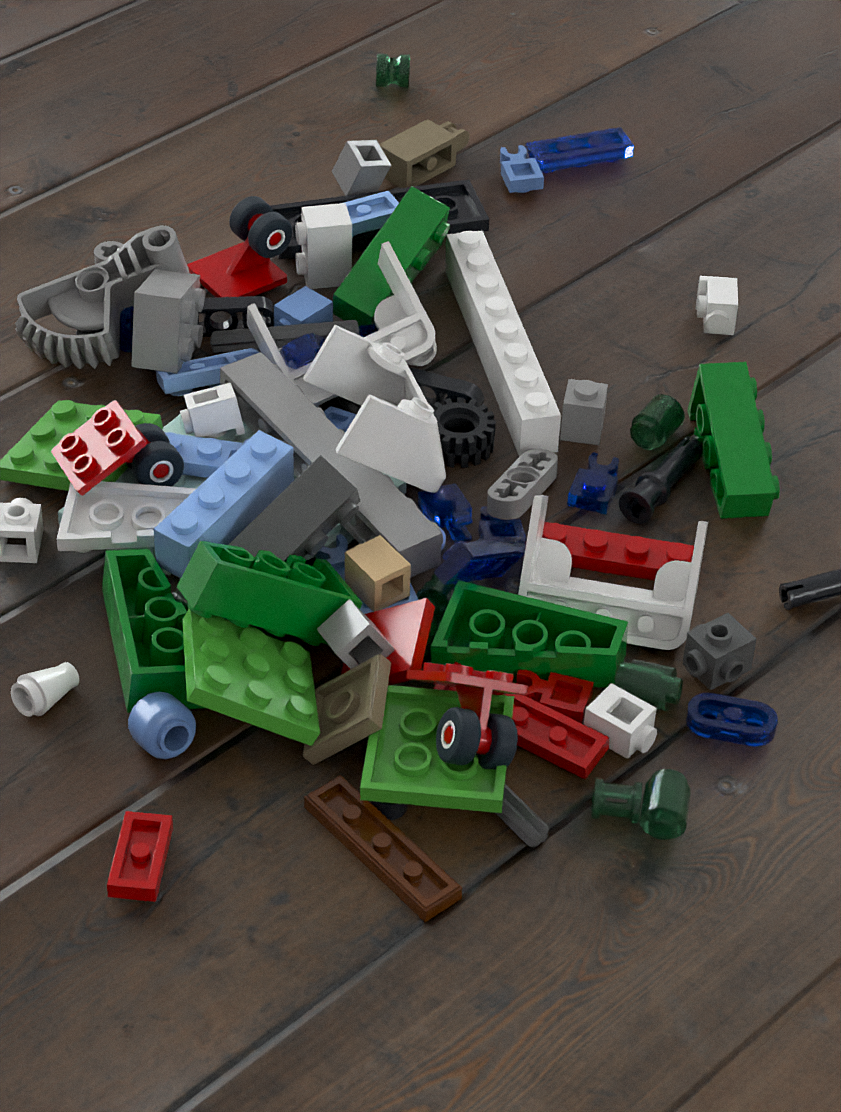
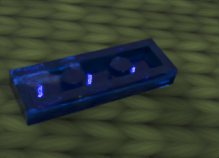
(580, 149)
(480, 559)

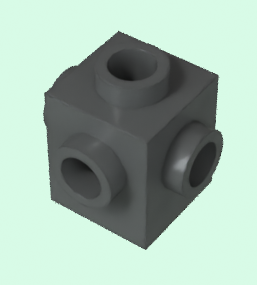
(719, 651)

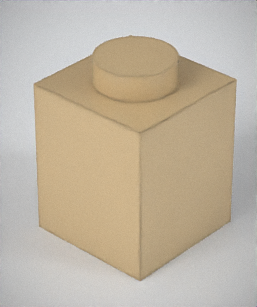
(377, 573)

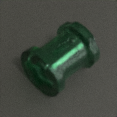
(630, 809)

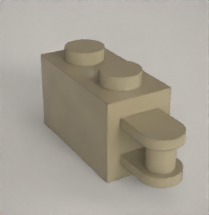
(423, 152)

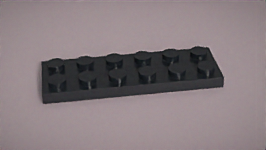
(465, 211)

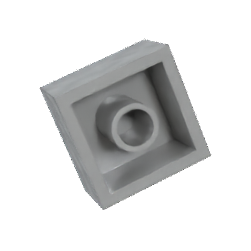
(166, 320)

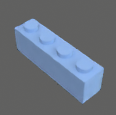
(225, 501)

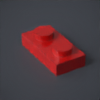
(140, 856)

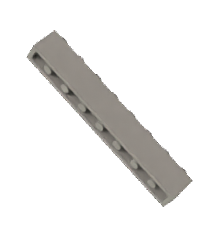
(282, 410)

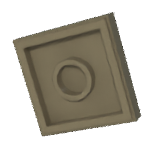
(350, 708)

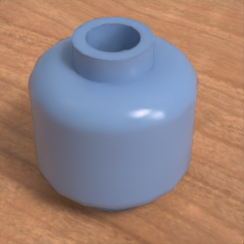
(162, 725)

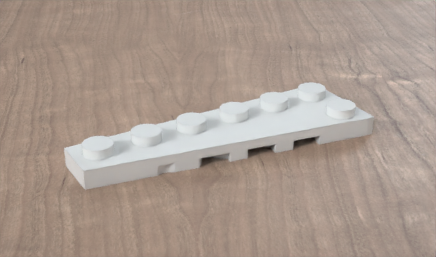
(116, 515)

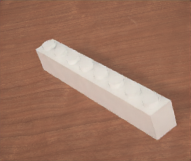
(502, 343)

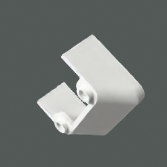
(398, 319)
(395, 422)
(654, 616)

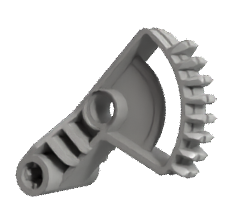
(95, 299)

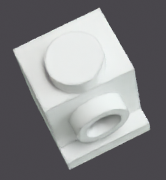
(717, 304)
(212, 412)
(20, 520)
(623, 719)

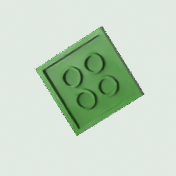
(32, 458)
(250, 677)
(405, 763)

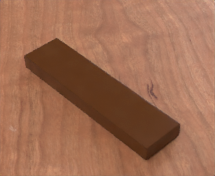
(383, 848)

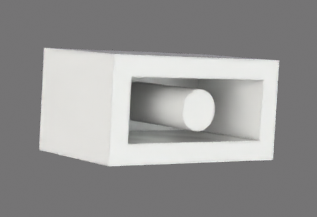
(325, 245)

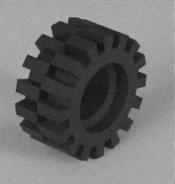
(477, 430)

